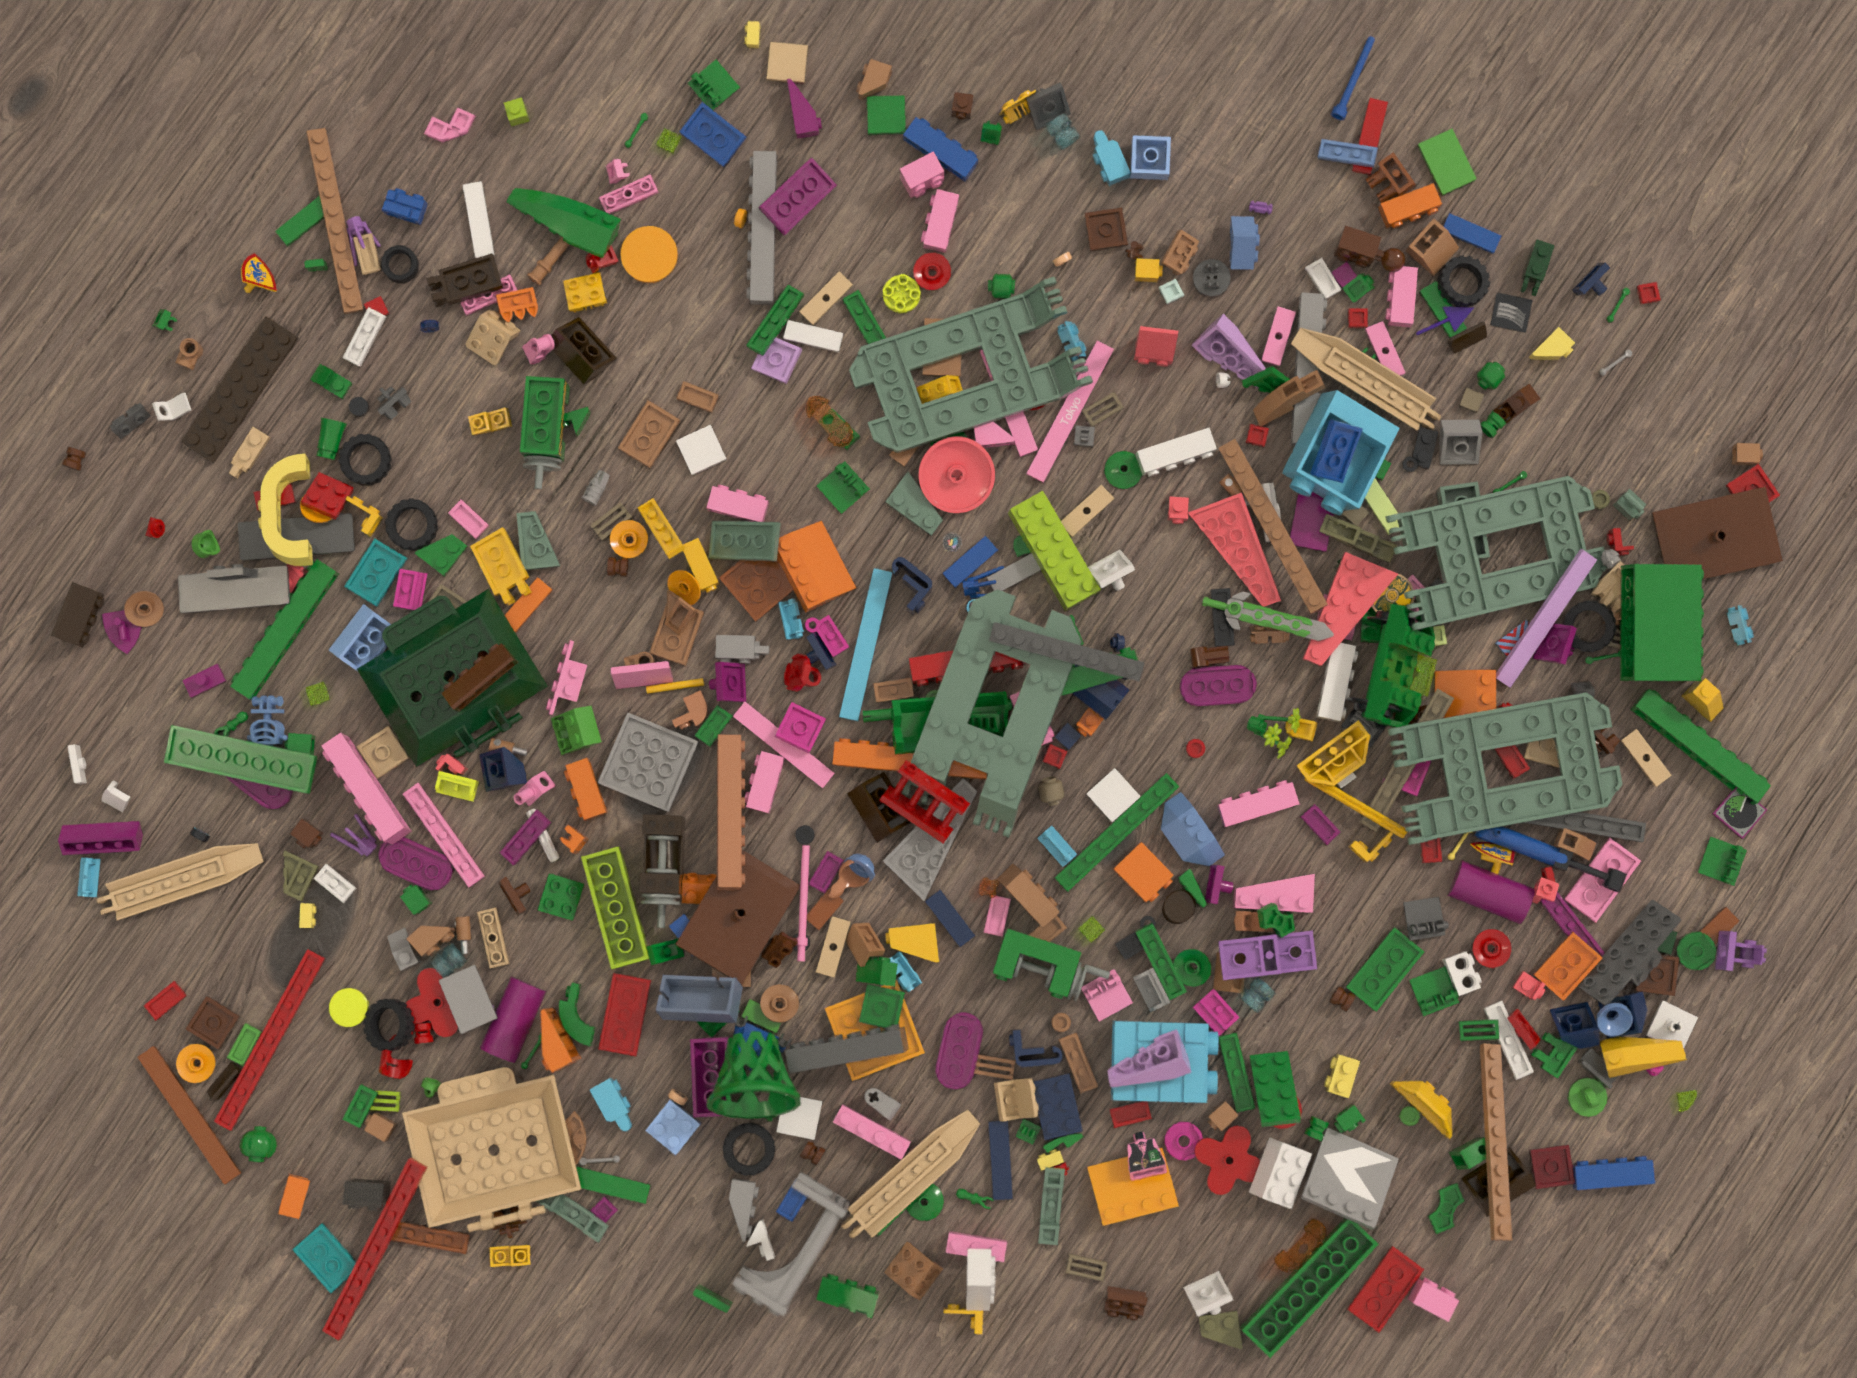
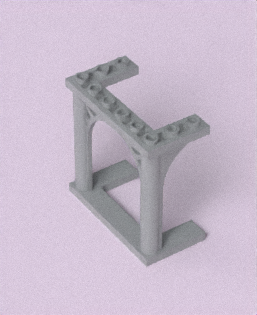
(779, 1286)

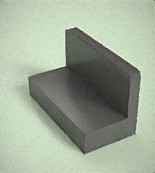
(1596, 1066)

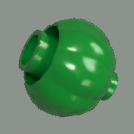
(258, 1144)

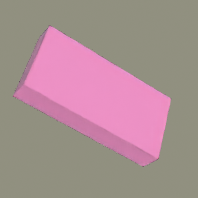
(468, 519)
(997, 916)

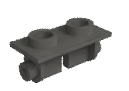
(124, 425)

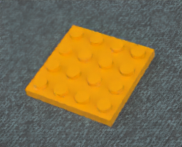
(845, 1019)

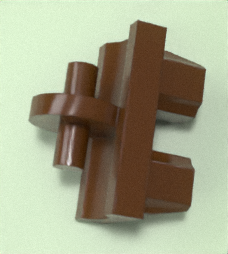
(1606, 744)
(780, 946)
(510, 1227)

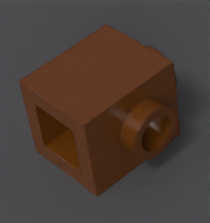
(962, 106)
(307, 834)

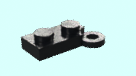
(1422, 450)
(1131, 944)

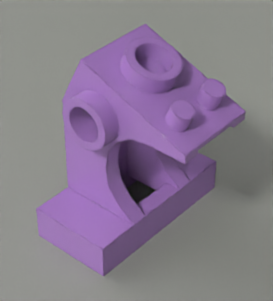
(1749, 954)

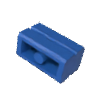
(405, 206)

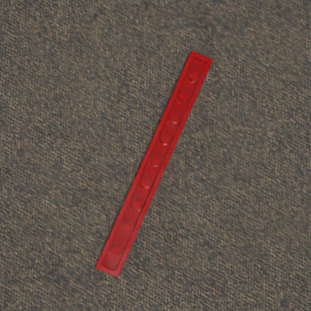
(269, 1040)
(374, 1248)

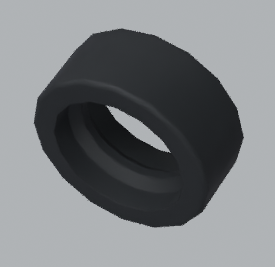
(388, 254)

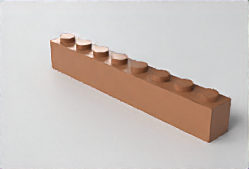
(729, 812)

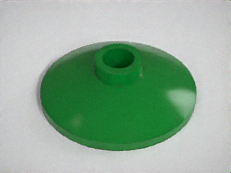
(1121, 479)
(1189, 975)
(932, 1209)

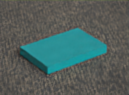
(375, 572)
(325, 1257)

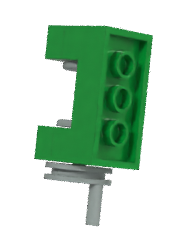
(543, 425)
(1065, 972)

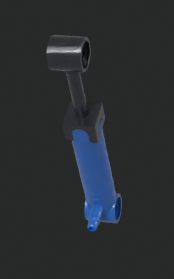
(1548, 854)

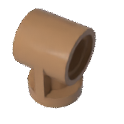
(187, 359)
(635, 659)

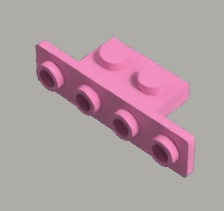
(569, 680)

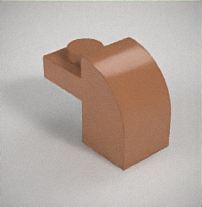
(697, 710)
(1248, 922)

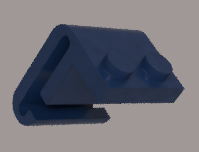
(917, 602)
(1016, 1041)

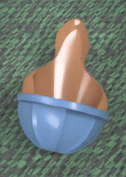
(853, 873)

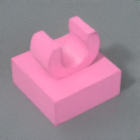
(615, 171)

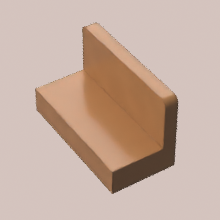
(863, 943)
(1230, 985)

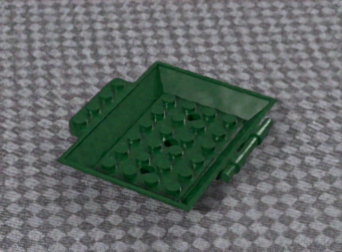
(421, 653)

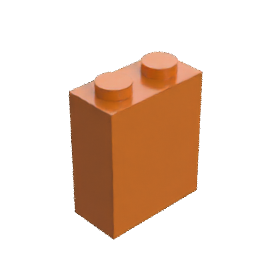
(1144, 873)

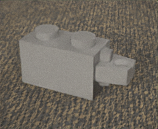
(739, 648)

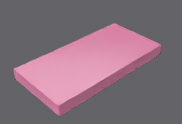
(1588, 893)

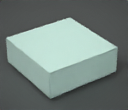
(1171, 291)

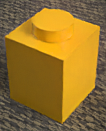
(1148, 270)

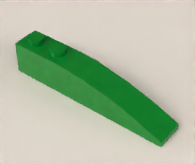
(573, 220)

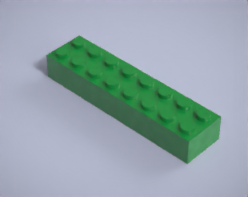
(1308, 1286)

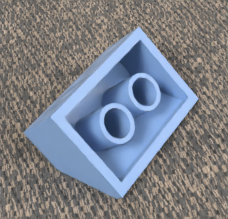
(361, 638)

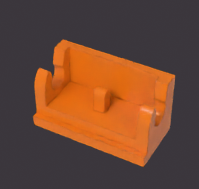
(577, 839)
(293, 1196)

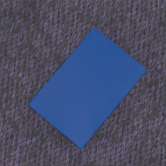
(713, 134)
(1336, 451)

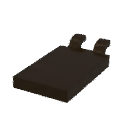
(465, 280)

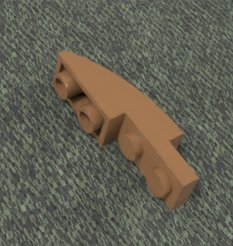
(1285, 396)

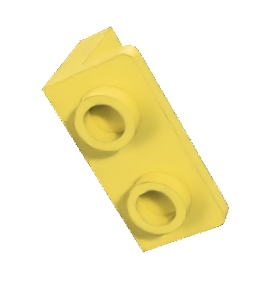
(1342, 1075)

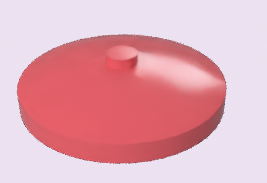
(956, 474)

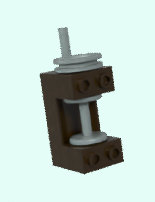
(662, 861)

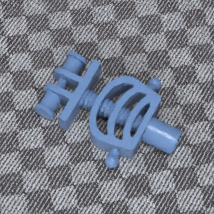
(267, 706)

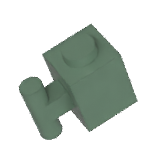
(1630, 505)

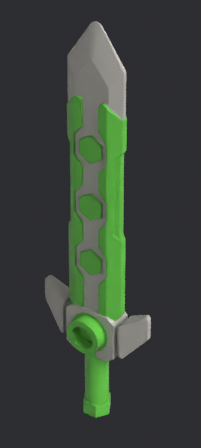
(1237, 610)

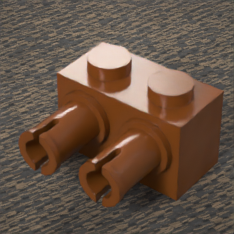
(1399, 178)

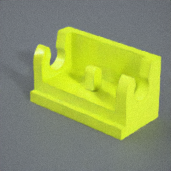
(456, 786)

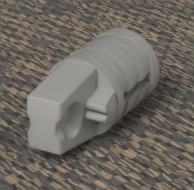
(596, 488)

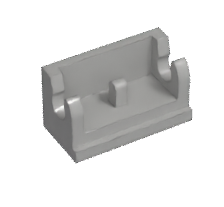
(1151, 989)

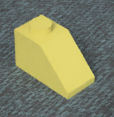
(1554, 347)

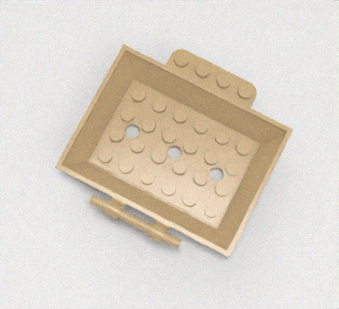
(470, 1119)

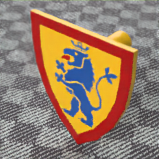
(256, 273)
(1495, 854)

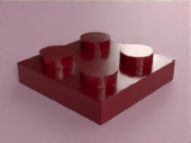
(1552, 1166)

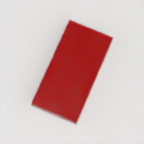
(624, 1014)
(1385, 1289)

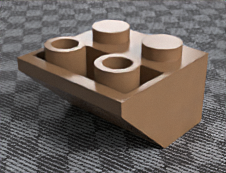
(1433, 247)
(429, 938)

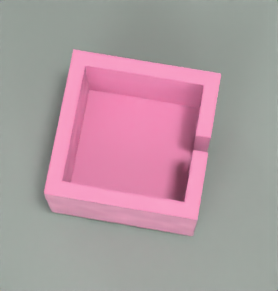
(922, 175)
(1435, 1300)

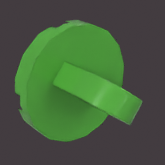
(1587, 1097)

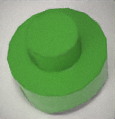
(205, 544)

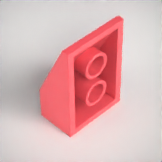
(1155, 346)

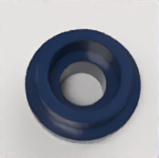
(1117, 642)

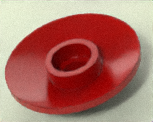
(934, 262)
(1501, 950)

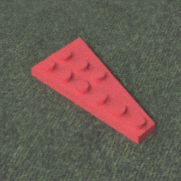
(1236, 539)
(1349, 598)

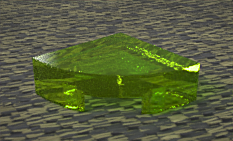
(1686, 1099)

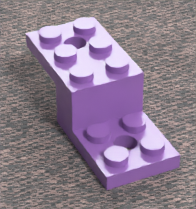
(1267, 955)

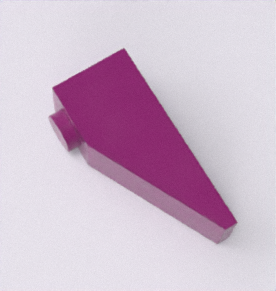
(803, 114)

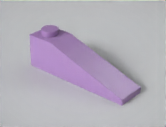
(1229, 348)
(1157, 1062)

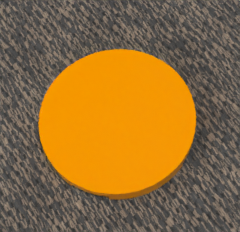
(649, 254)

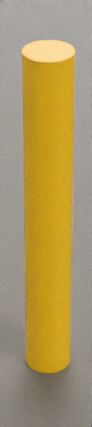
(675, 685)

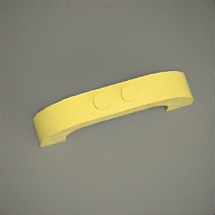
(276, 479)

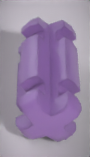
(1260, 207)

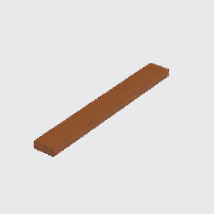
(189, 1115)

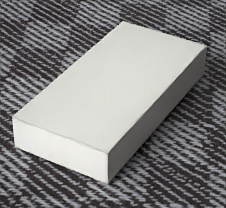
(1323, 278)

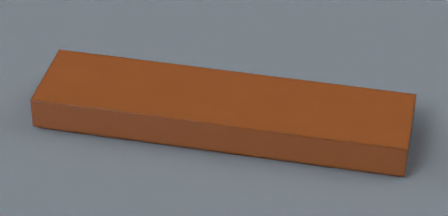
(431, 1237)

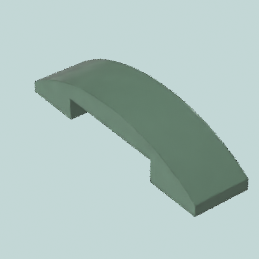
(1051, 1206)
(576, 1215)

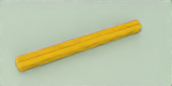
(1361, 808)

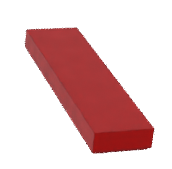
(1371, 129)

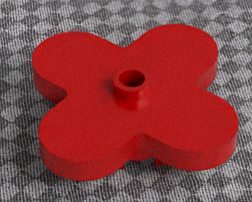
(424, 1008)
(1214, 1154)

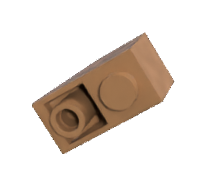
(875, 79)
(1575, 843)

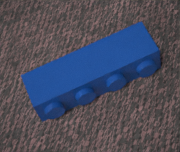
(947, 151)
(1613, 1174)

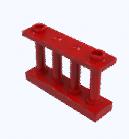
(917, 815)

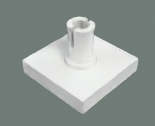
(1111, 570)
(1671, 1023)
(1208, 1294)

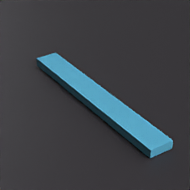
(865, 644)

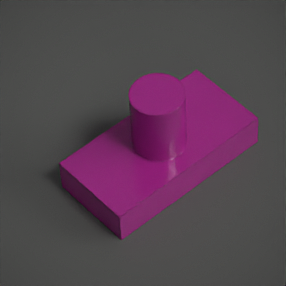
(204, 680)
(1216, 884)

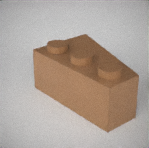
(1029, 895)

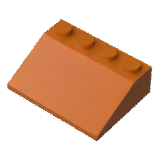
(813, 566)
(1472, 690)
(556, 1043)

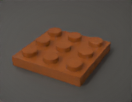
(757, 585)

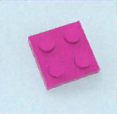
(800, 727)

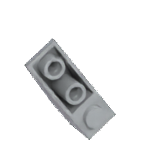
(741, 1201)

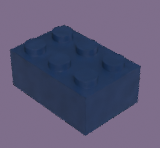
(1057, 1106)

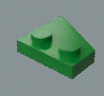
(1266, 380)
(443, 553)

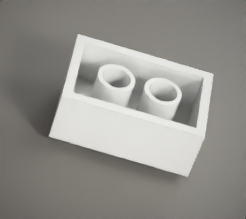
(1280, 1173)
(980, 1279)

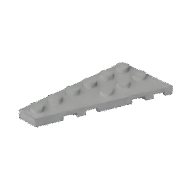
(920, 854)

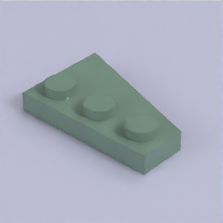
(913, 505)
(534, 544)

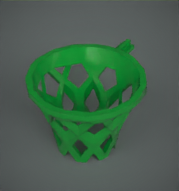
(760, 1079)

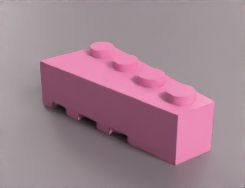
(1288, 894)

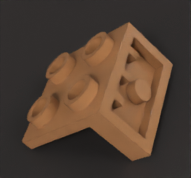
(913, 1271)

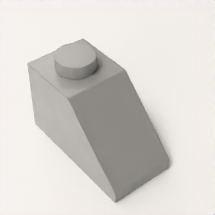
(402, 950)

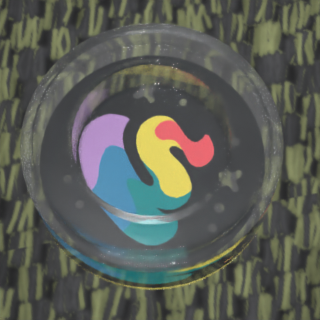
(952, 542)

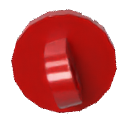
(797, 673)

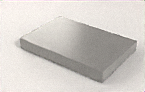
(468, 999)

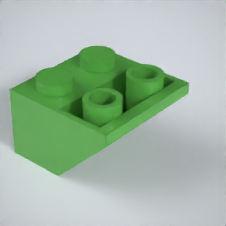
(576, 730)

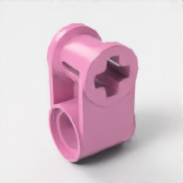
(538, 349)

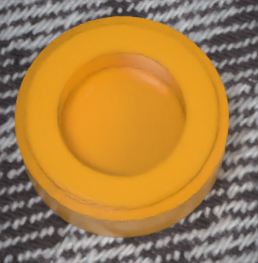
(740, 218)

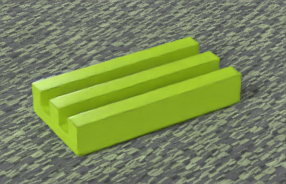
(396, 1102)

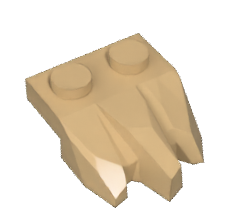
(1610, 589)

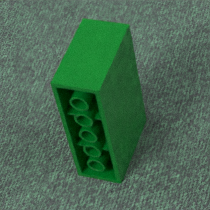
(1661, 622)

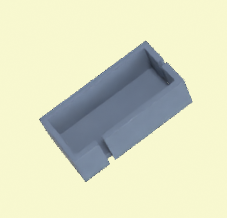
(699, 999)

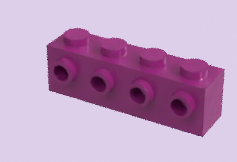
(100, 838)

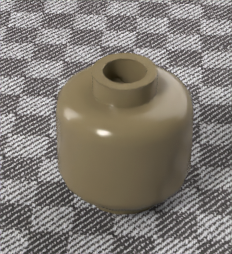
(1051, 790)

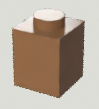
(1746, 454)
(1221, 1116)
(379, 1126)

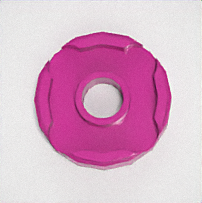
(1173, 1135)

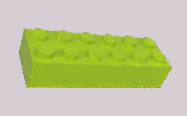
(1054, 551)
(615, 907)

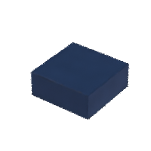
(1068, 736)

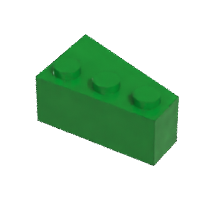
(848, 1294)

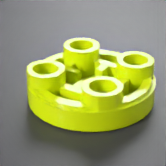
(901, 294)
(348, 1007)

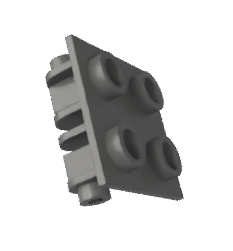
(1424, 918)

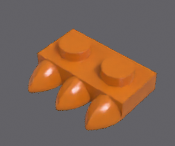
(517, 302)

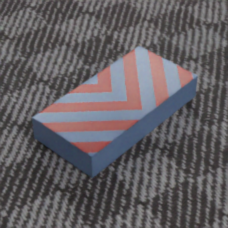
(1508, 641)

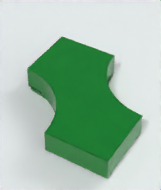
(1271, 918)
(1449, 1200)

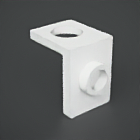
(174, 408)

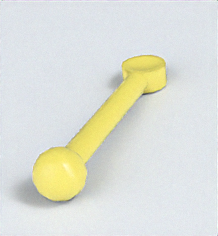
(1451, 856)

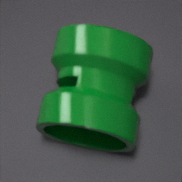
(1492, 425)
(1316, 1128)

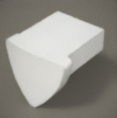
(115, 797)

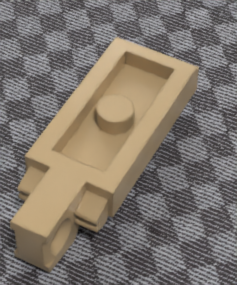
(248, 452)

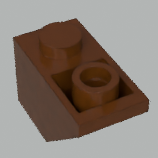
(1517, 403)

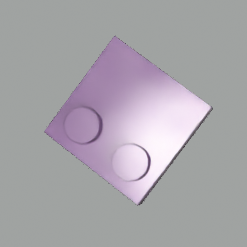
(778, 360)

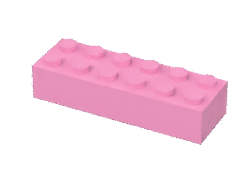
(366, 789)

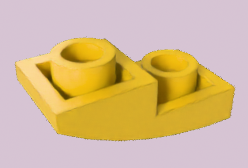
(490, 421)
(509, 1255)

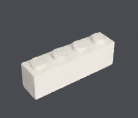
(1176, 451)
(1335, 683)

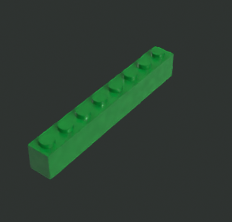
(284, 630)
(1699, 746)

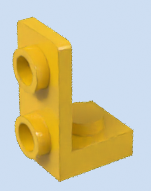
(939, 388)
(369, 524)
(1360, 848)
(976, 1322)

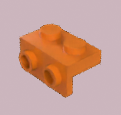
(695, 887)

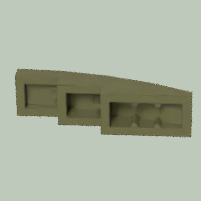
(1357, 538)

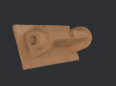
(1260, 635)

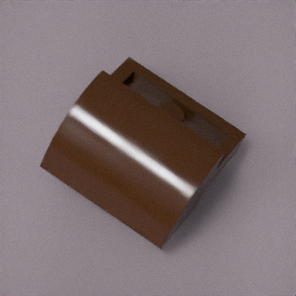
(1124, 1303)

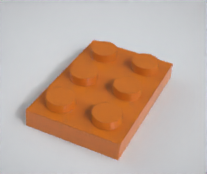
(1568, 966)

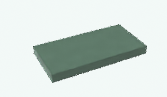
(744, 540)

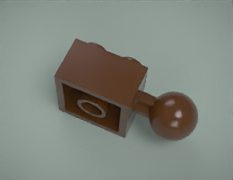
(1363, 250)

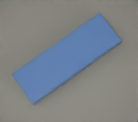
(1347, 153)

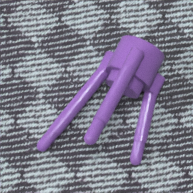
(356, 228)
(365, 846)

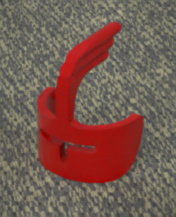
(402, 1066)

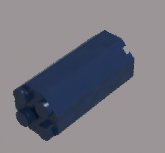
(1102, 697)

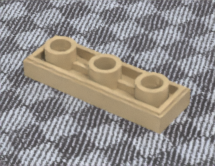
(834, 290)
(1094, 502)
(1653, 767)
(495, 950)
(830, 959)

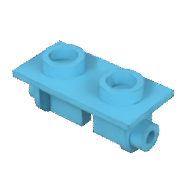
(1069, 333)
(789, 612)
(1739, 617)
(1057, 846)
(88, 877)
(909, 978)

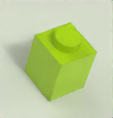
(516, 111)

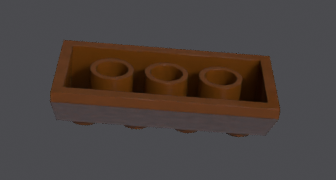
(479, 677)

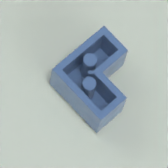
(1244, 240)

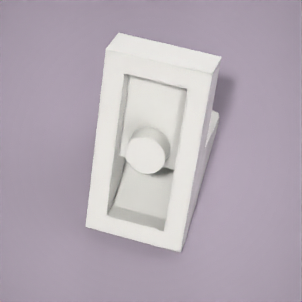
(761, 1235)

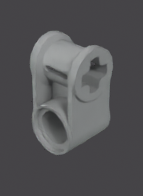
(884, 1105)

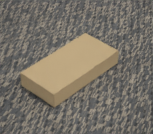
(368, 257)

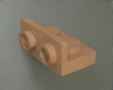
(1180, 252)

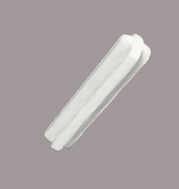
(546, 842)

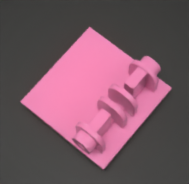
(1106, 995)

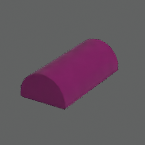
(1491, 892)
(515, 1018)
(706, 1063)

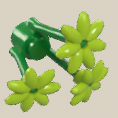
(1259, 726)

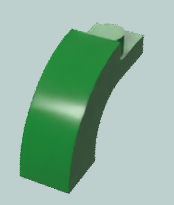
(570, 1019)

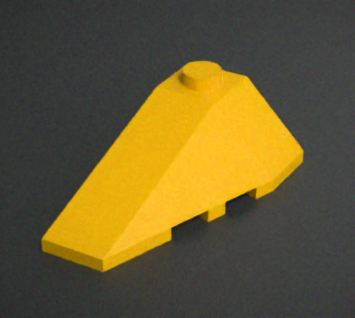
(1633, 1054)

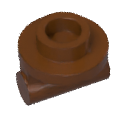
(1135, 250)

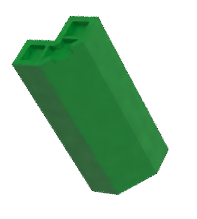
(911, 716)

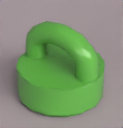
(431, 1085)

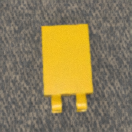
(501, 565)

